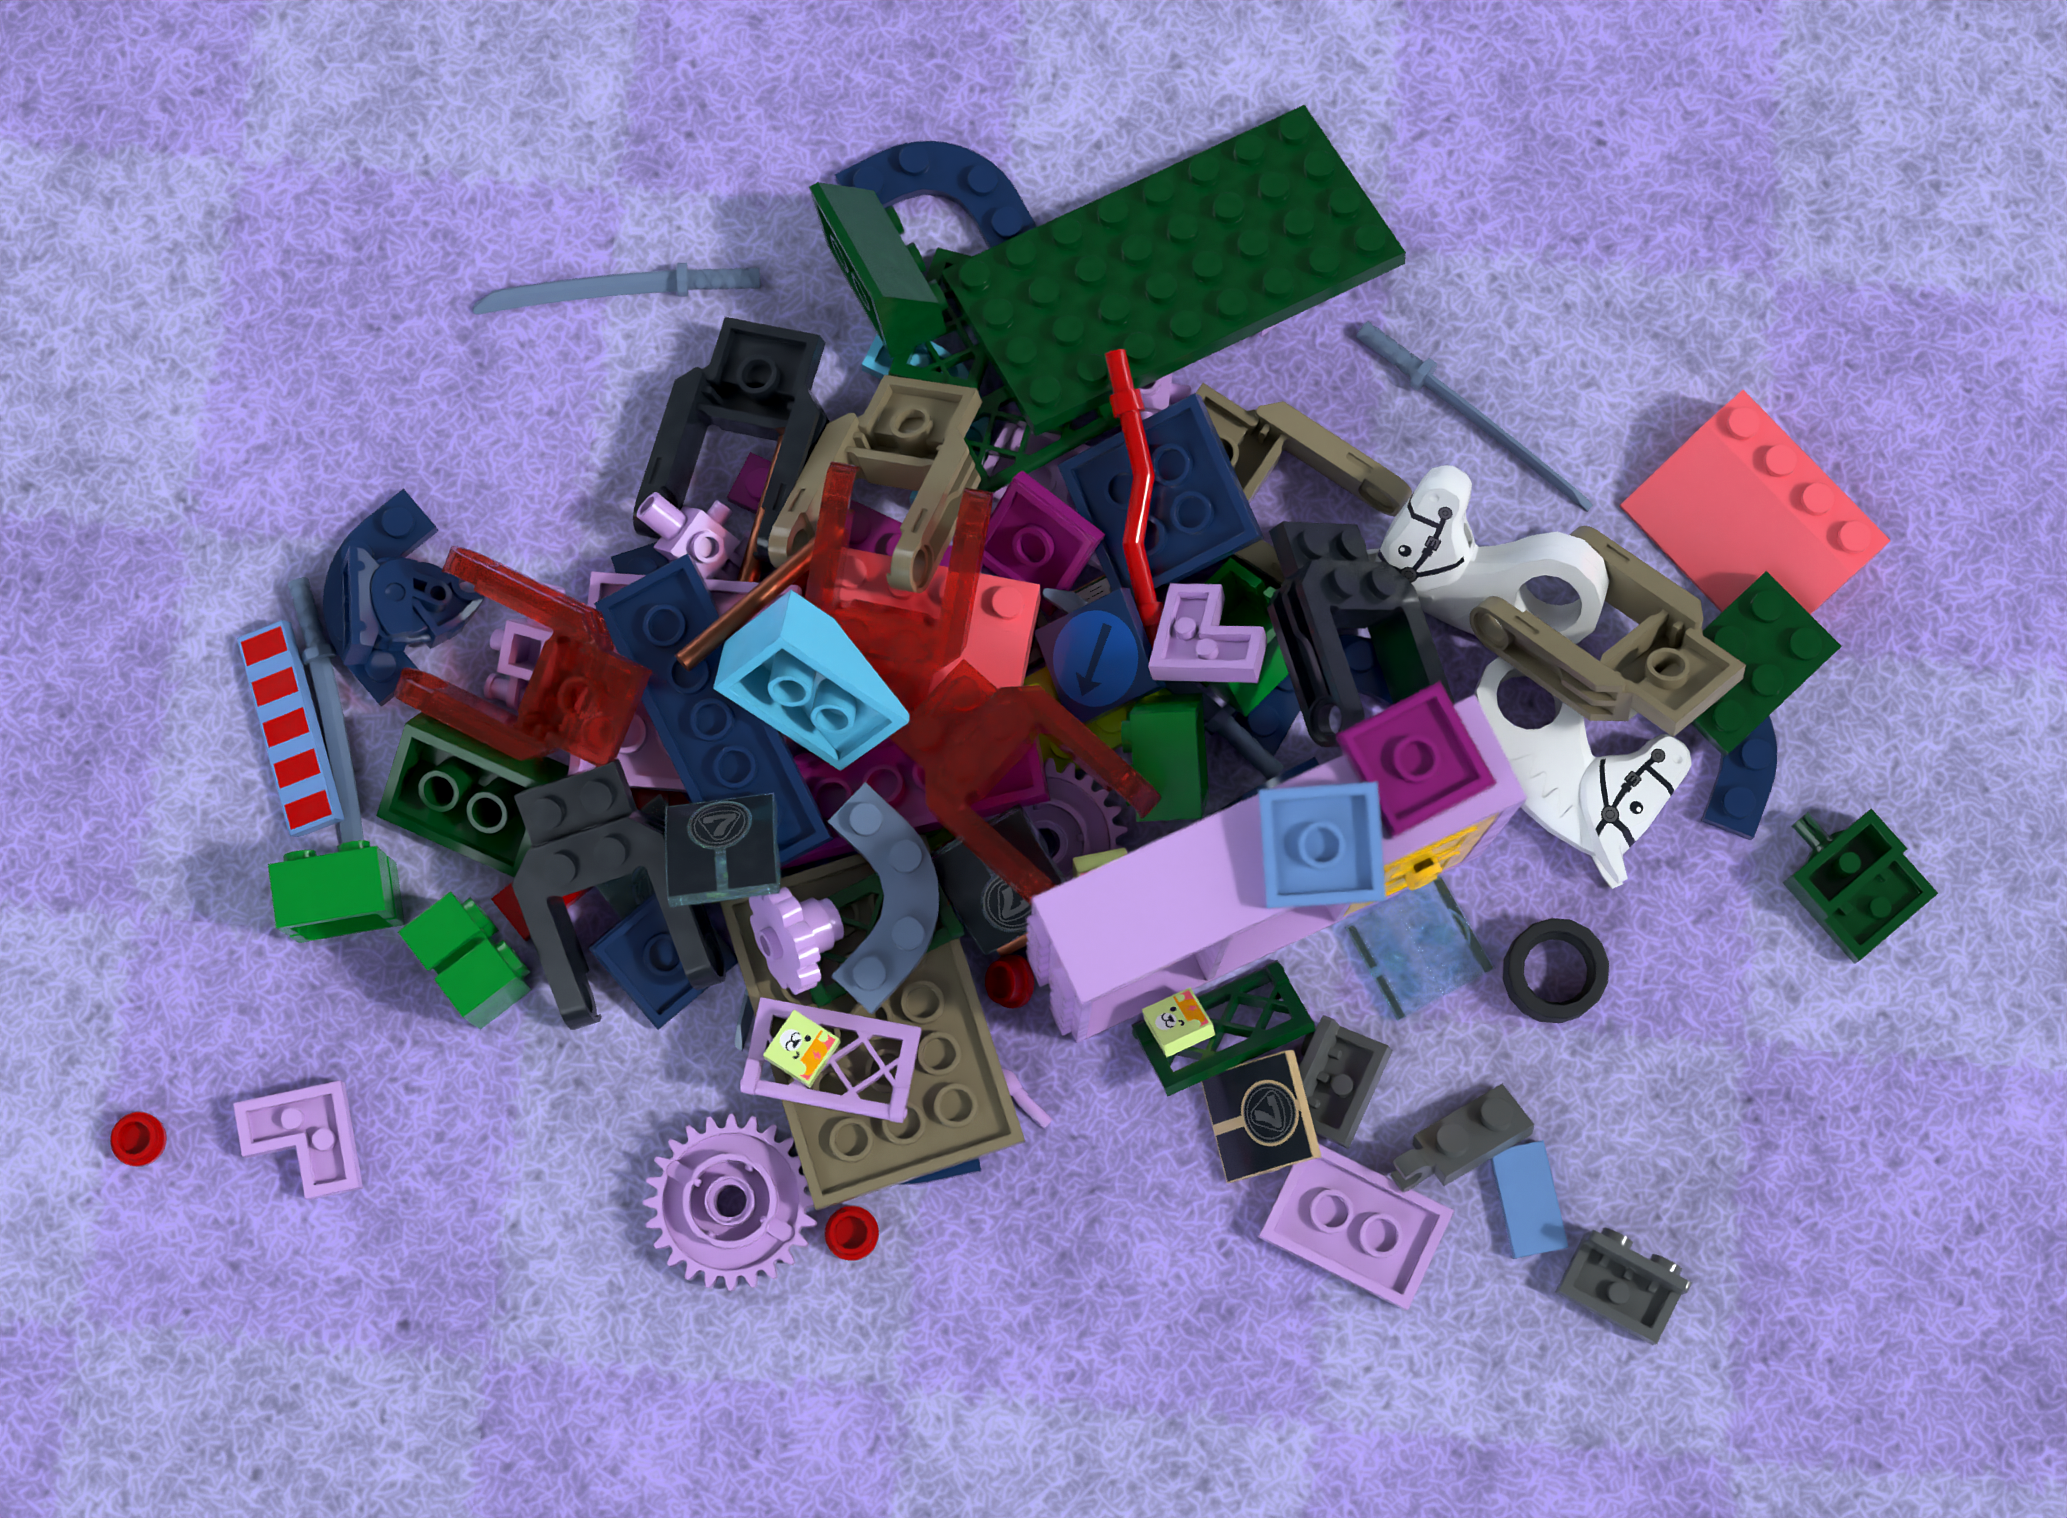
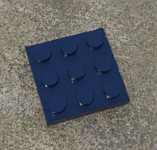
(1195, 502)

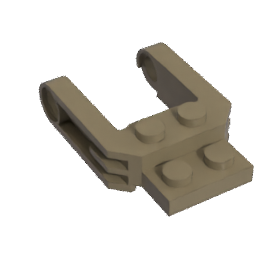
(903, 441)
(1254, 448)
(1655, 670)

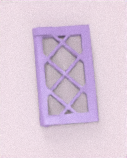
(850, 1101)

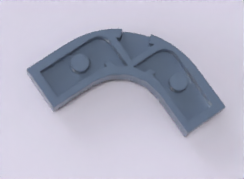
(908, 904)

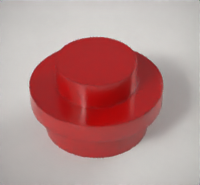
(1010, 981)
(138, 1139)
(851, 1233)

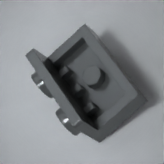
(1340, 1078)
(1623, 1284)

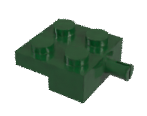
(1857, 882)

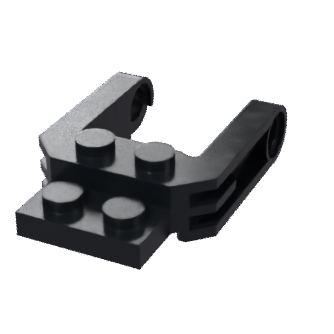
(754, 388)
(1334, 587)
(582, 836)

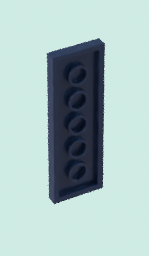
(709, 738)

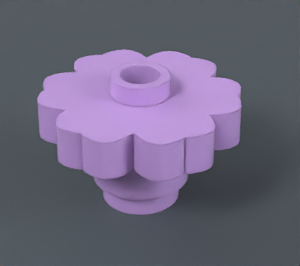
(794, 936)

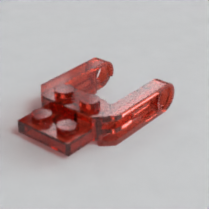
(896, 641)
(578, 691)
(974, 734)

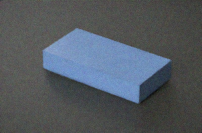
(1528, 1200)

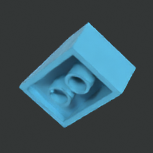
(809, 682)

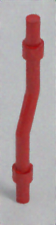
(1127, 406)

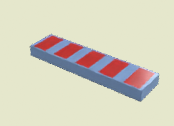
(290, 729)

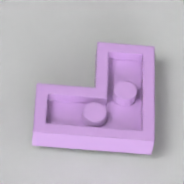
(1195, 646)
(313, 1122)

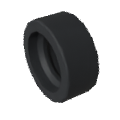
(1574, 934)

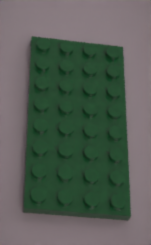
(1172, 267)

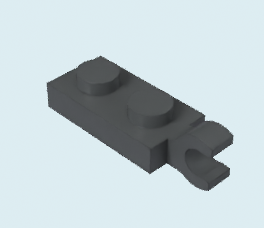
(1463, 1140)

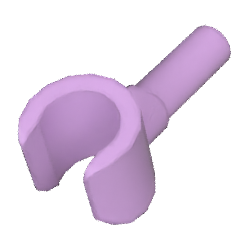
(1024, 1101)

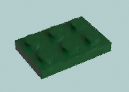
(1780, 652)

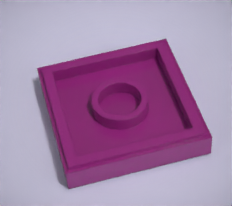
(1038, 538)
(1417, 758)

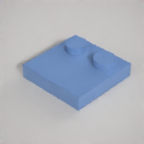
(1322, 845)

